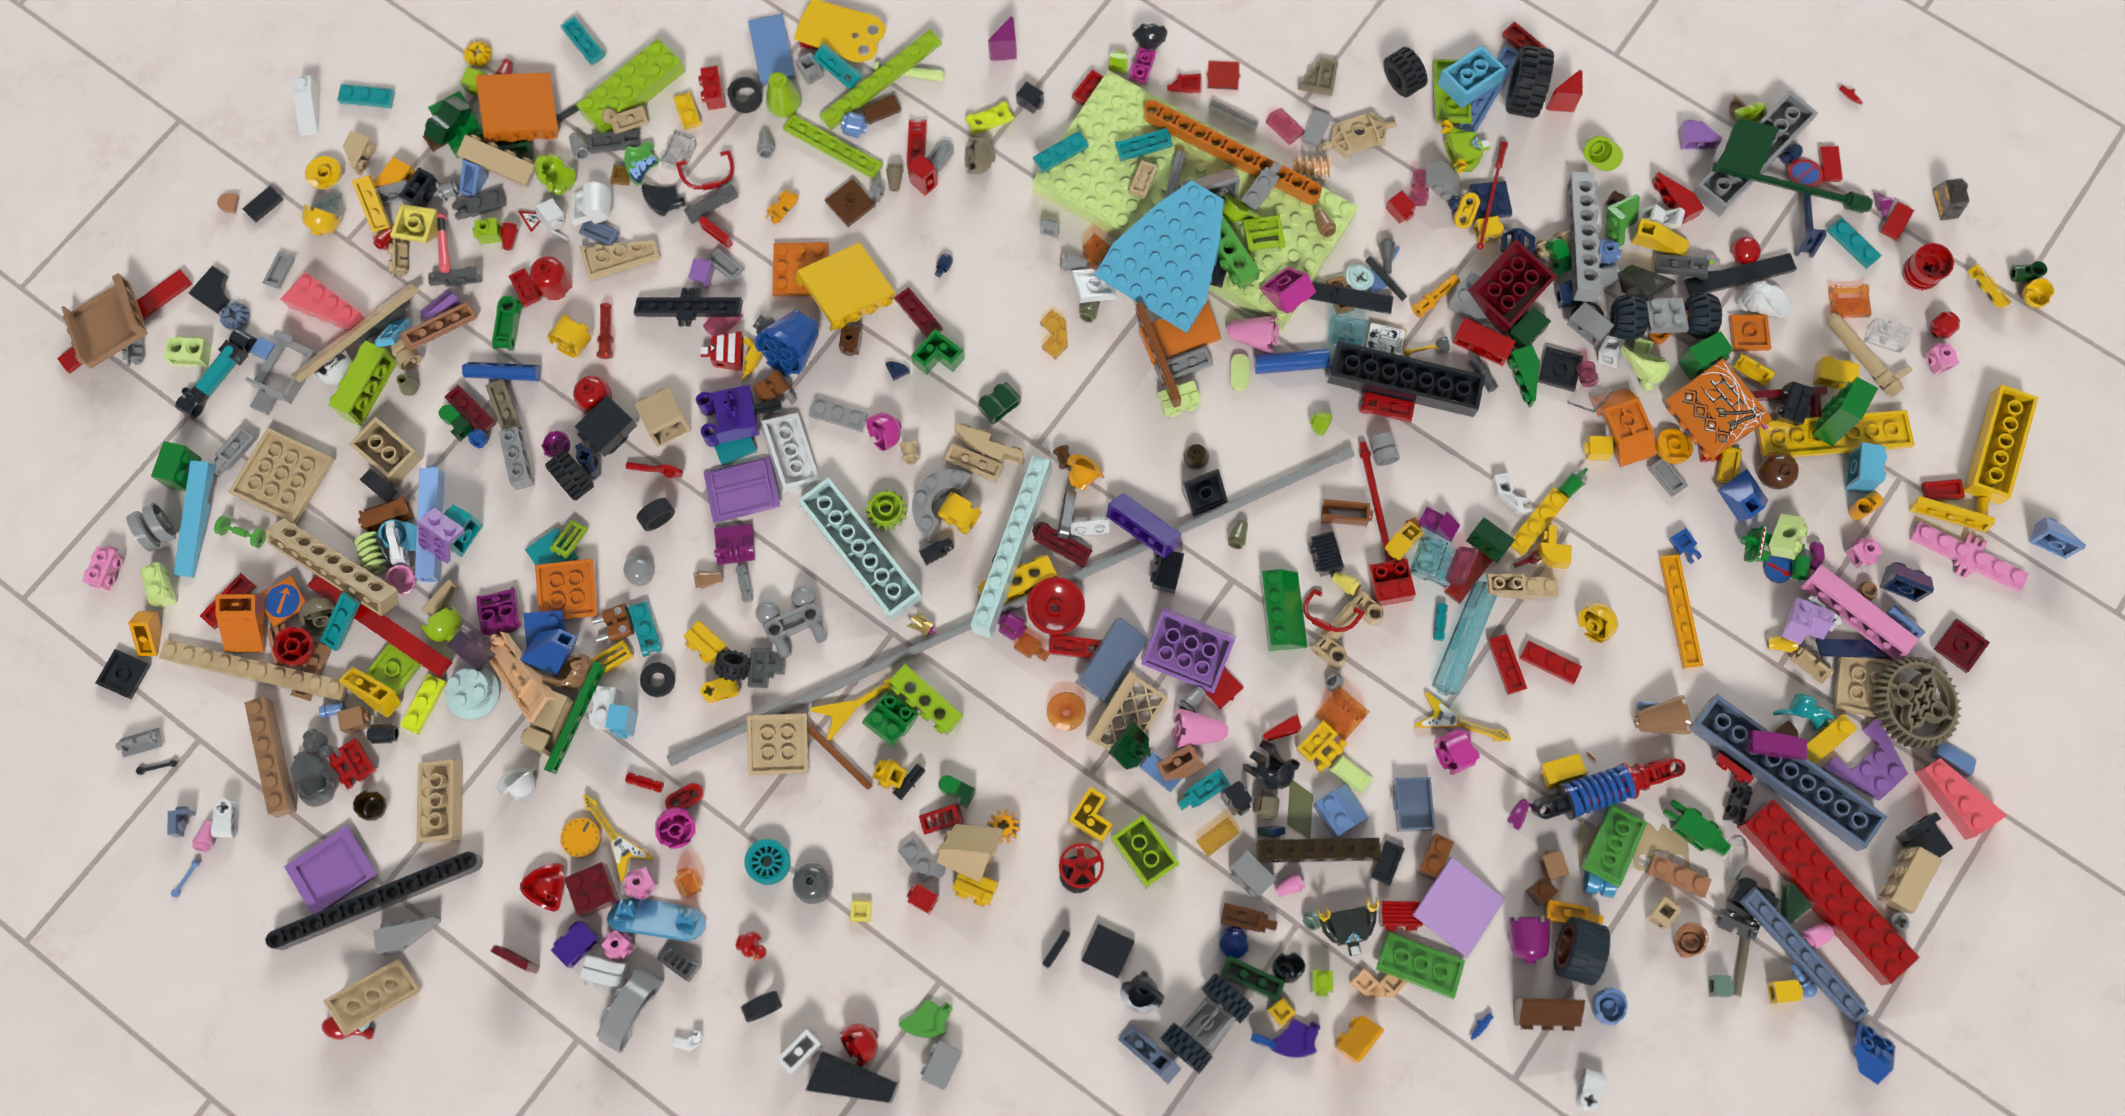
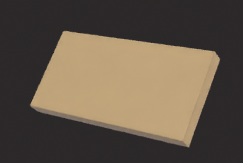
(371, 996)

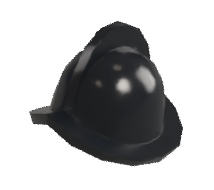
(1141, 994)

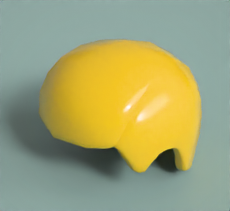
(2038, 293)

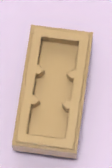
(1143, 179)

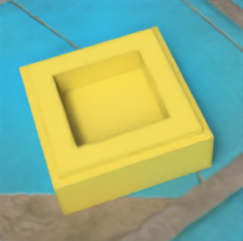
(860, 911)

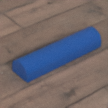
(1292, 361)
(504, 371)

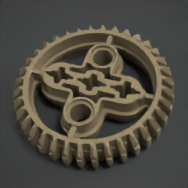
(1916, 702)

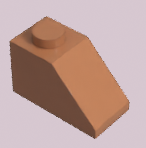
(1181, 763)

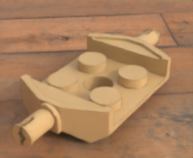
(1347, 142)

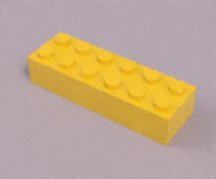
(2001, 444)

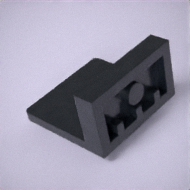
(1925, 835)

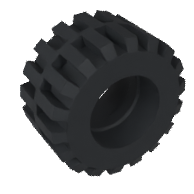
(1405, 72)
(569, 475)

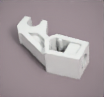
(1514, 502)
(398, 554)

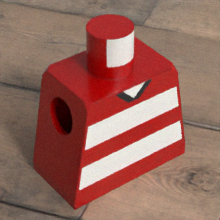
(725, 351)

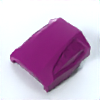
(498, 612)

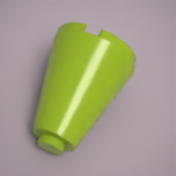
(782, 96)

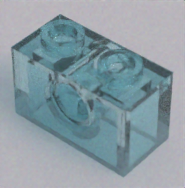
(1356, 326)

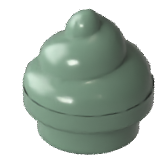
(1312, 920)

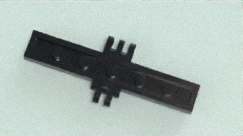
(688, 306)

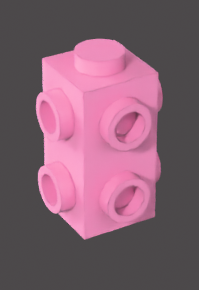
(103, 567)

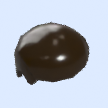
(369, 805)

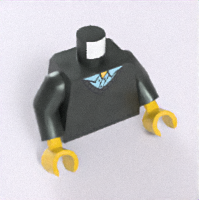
(1349, 925)

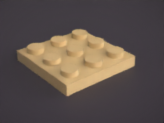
(1855, 683)
(777, 744)

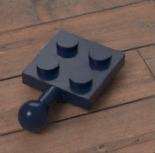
(1500, 205)

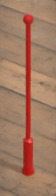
(1503, 145)

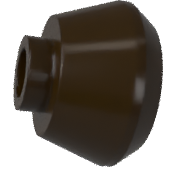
(1196, 456)

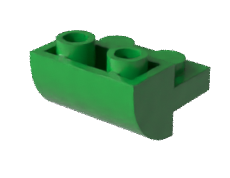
(890, 718)

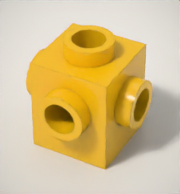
(889, 774)

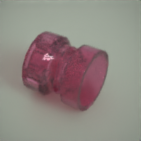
(1587, 374)

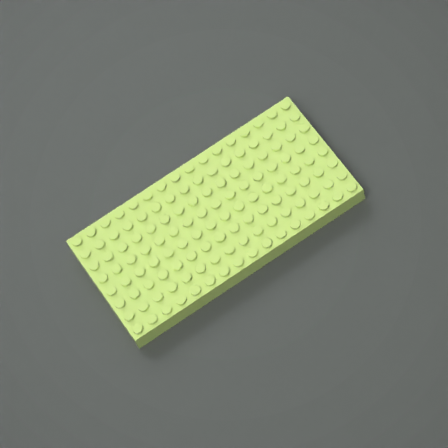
(1097, 188)

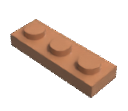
(1678, 876)

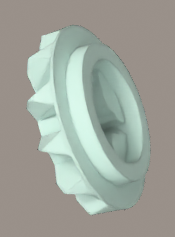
(1355, 271)

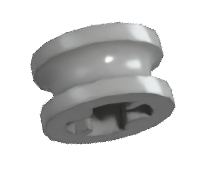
(1900, 916)

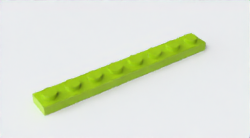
(881, 79)

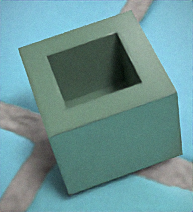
(1721, 986)

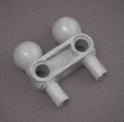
(792, 622)

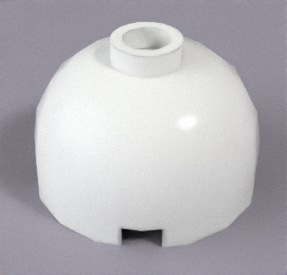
(334, 369)

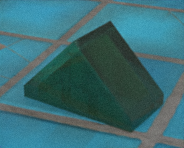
(1793, 902)

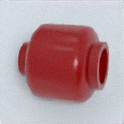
(1945, 325)

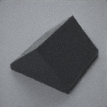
(1204, 492)

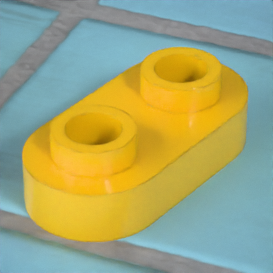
(1465, 210)

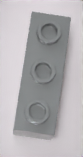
(516, 458)

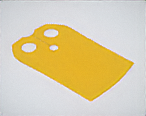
(834, 27)

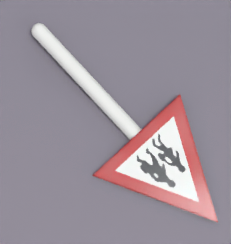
(533, 222)

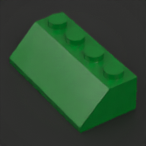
(1283, 610)

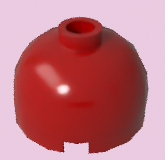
(590, 392)
(293, 646)
(860, 1042)

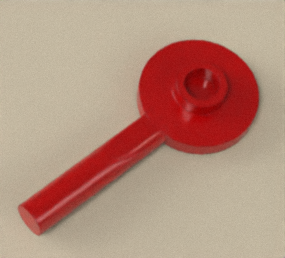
(667, 470)

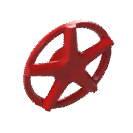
(1081, 865)

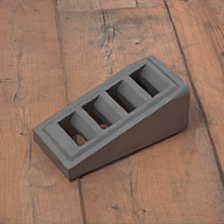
(691, 971)

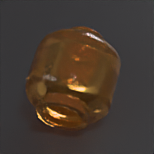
(688, 881)

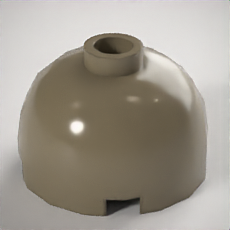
(978, 156)
(316, 614)

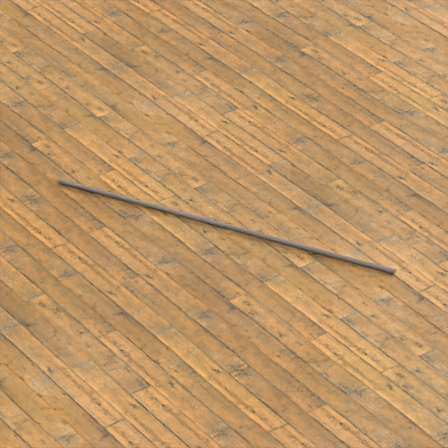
(683, 754)

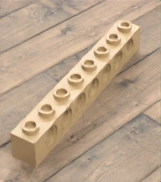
(332, 566)

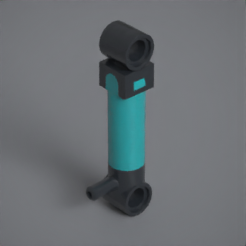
(232, 353)

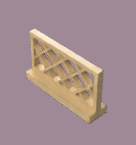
(1115, 704)

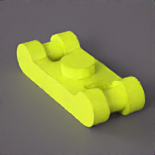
(989, 118)

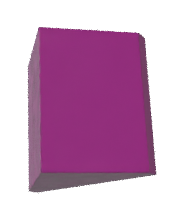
(1003, 42)

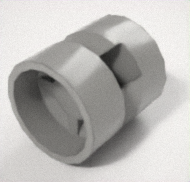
(1383, 447)

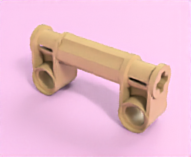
(1344, 618)

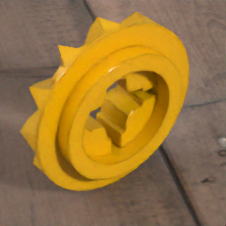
(481, 58)

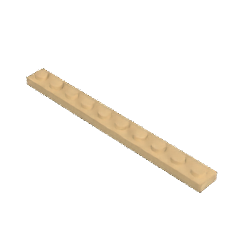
(253, 670)

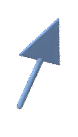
(1378, 283)

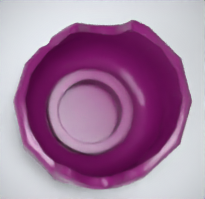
(555, 442)

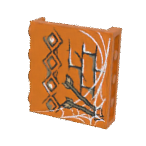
(1717, 409)

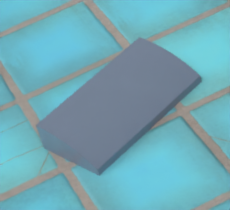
(1111, 660)

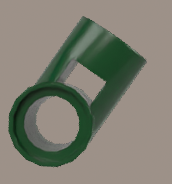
(2025, 272)

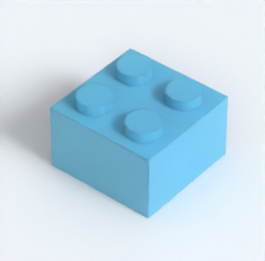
(1865, 468)

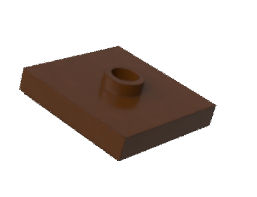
(850, 203)

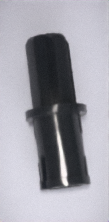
(909, 781)

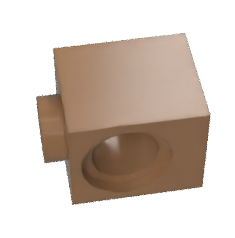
(354, 719)
(1553, 864)

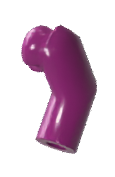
(1819, 554)

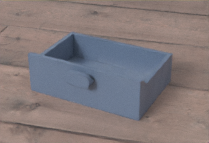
(1413, 804)

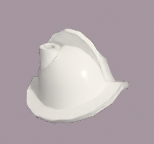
(518, 783)

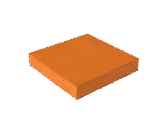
(1749, 332)

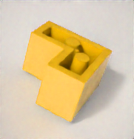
(1087, 819)

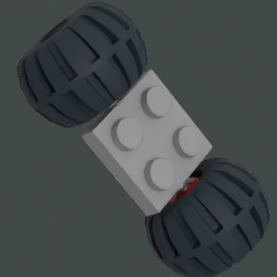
(1697, 317)

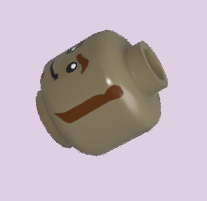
(1266, 805)

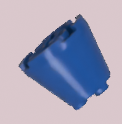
(788, 342)

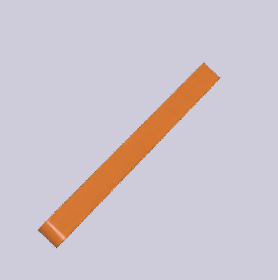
(1225, 145)

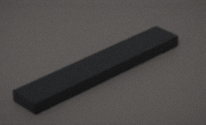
(1742, 274)

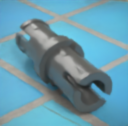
(1479, 368)

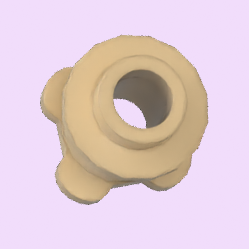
(910, 452)

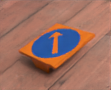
(282, 601)

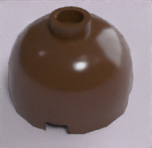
(1778, 470)

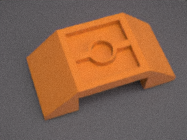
(1628, 427)

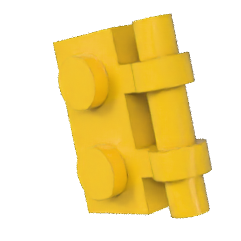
(1316, 743)

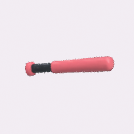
(443, 250)

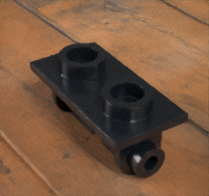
(1739, 795)

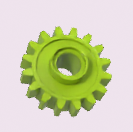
(888, 519)

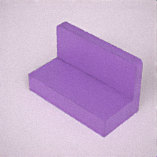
(440, 305)

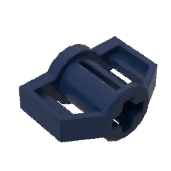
(1519, 234)
(587, 460)

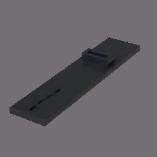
(1352, 298)

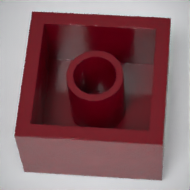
(592, 889)

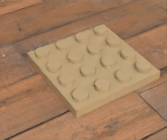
(281, 476)

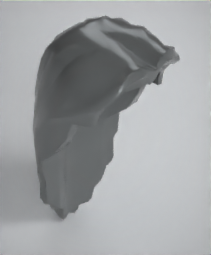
(312, 780)

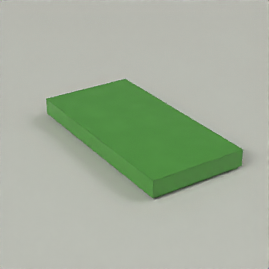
(1614, 845)
(1420, 965)

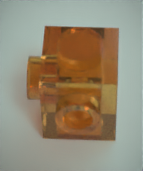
(1095, 249)

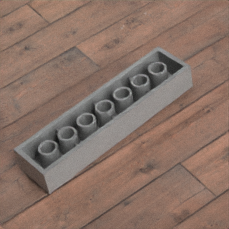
(1792, 116)

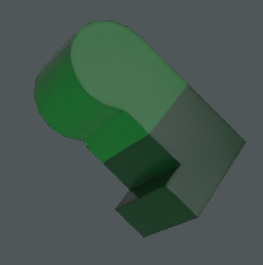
(1559, 255)
(453, 418)
(957, 788)

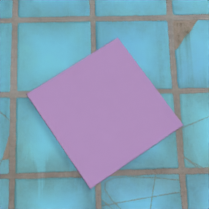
(1458, 907)

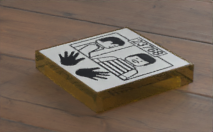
(1385, 338)

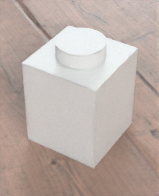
(550, 215)

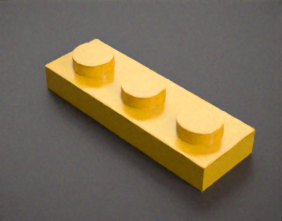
(371, 203)

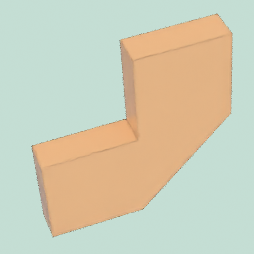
(1371, 987)

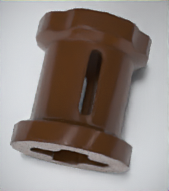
(1062, 455)

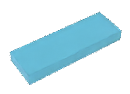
(391, 334)

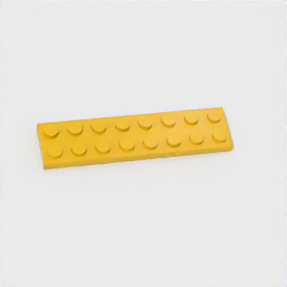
(1878, 428)

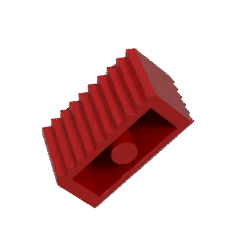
(1399, 914)

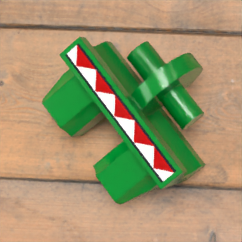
(1754, 544)

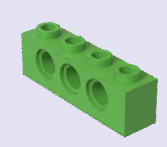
(1249, 270)

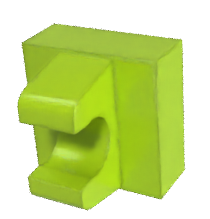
(1118, 61)

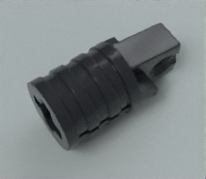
(936, 550)

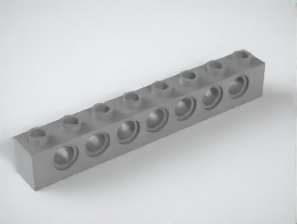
(1583, 237)

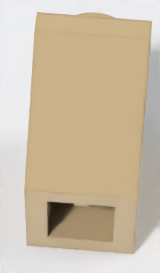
(358, 151)

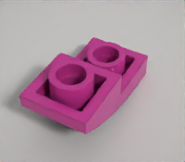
(1142, 66)

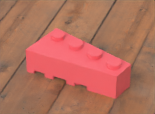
(319, 302)
(1959, 800)

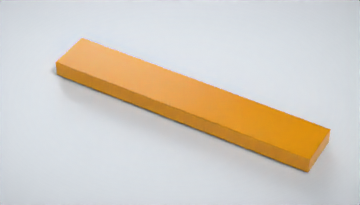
(1680, 611)

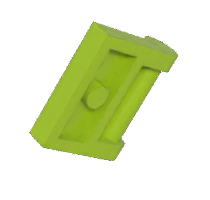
(1261, 228)

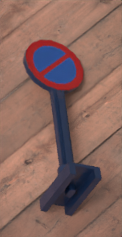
(1810, 174)

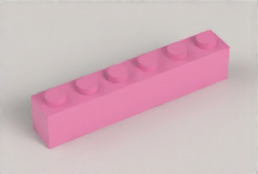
(1860, 613)

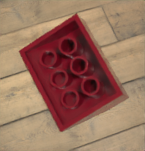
(1511, 286)

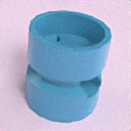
(1593, 884)

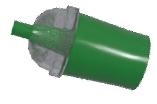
(1573, 482)
(1801, 564)

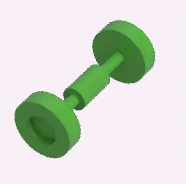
(222, 526)

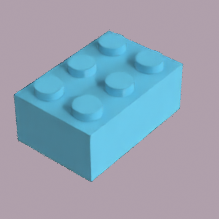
(1471, 76)

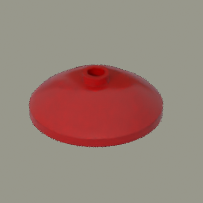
(1064, 595)

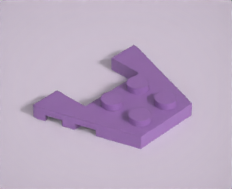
(1877, 771)

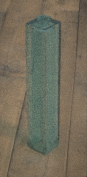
(1464, 640)

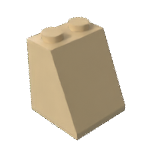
(662, 417)
(969, 849)

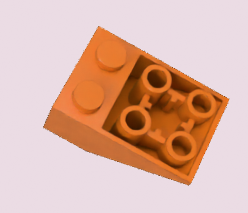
(241, 622)

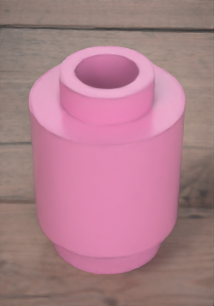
(1818, 935)

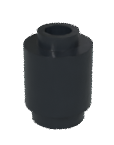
(382, 733)

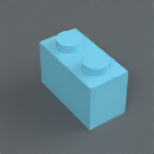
(621, 721)

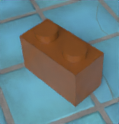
(1435, 856)

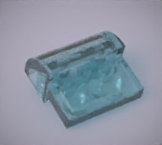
(1432, 560)

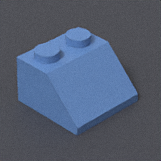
(1340, 811)

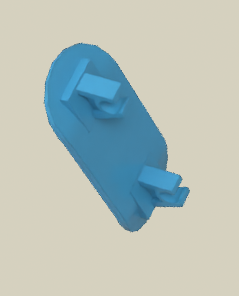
(657, 919)

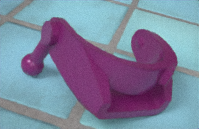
(1519, 813)

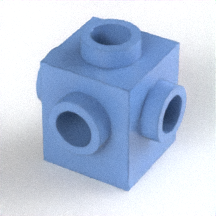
(1609, 252)

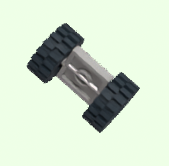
(1207, 1023)

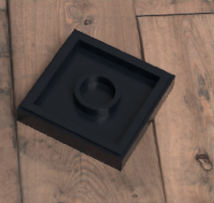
(1559, 369)
(123, 674)
(1108, 951)

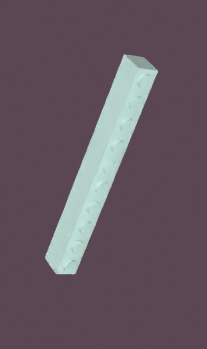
(1011, 547)

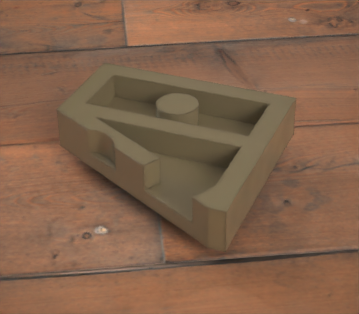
(1321, 78)

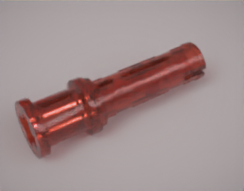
(605, 339)

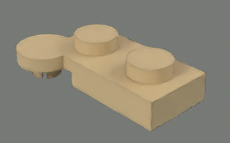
(625, 120)

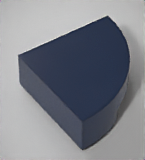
(896, 370)
(1271, 831)

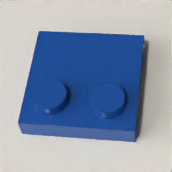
(542, 621)

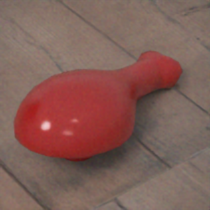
(333, 1031)

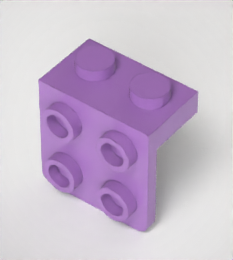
(437, 534)

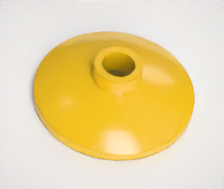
(318, 168)

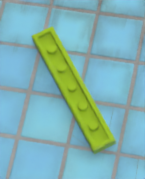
(833, 147)

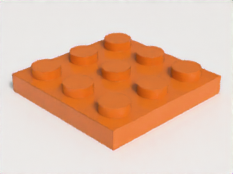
(789, 259)
(568, 588)

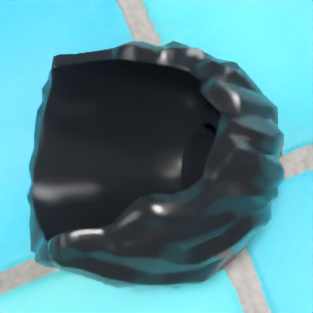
(1150, 36)

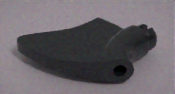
(662, 199)

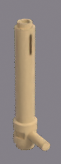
(1883, 377)

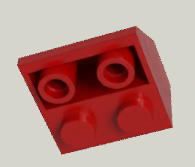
(1391, 582)

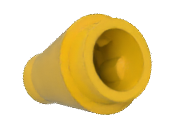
(1782, 644)

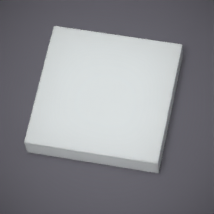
(1091, 288)

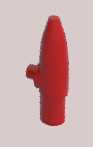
(1850, 93)

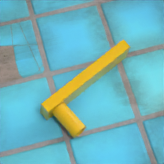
(1975, 520)

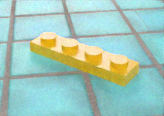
(1538, 521)

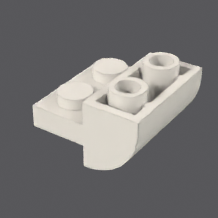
(591, 204)

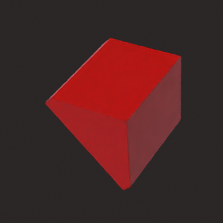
(1568, 94)

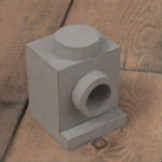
(809, 68)

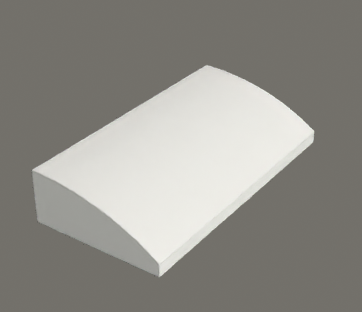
(789, 452)

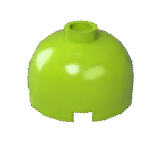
(443, 625)

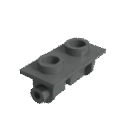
(1746, 925)

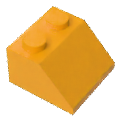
(1358, 1038)

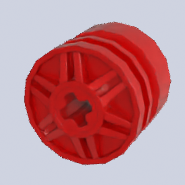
(1928, 266)

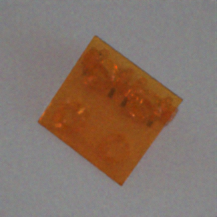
(1342, 713)

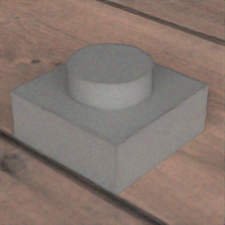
(1050, 228)

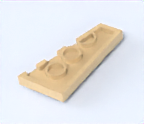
(611, 259)

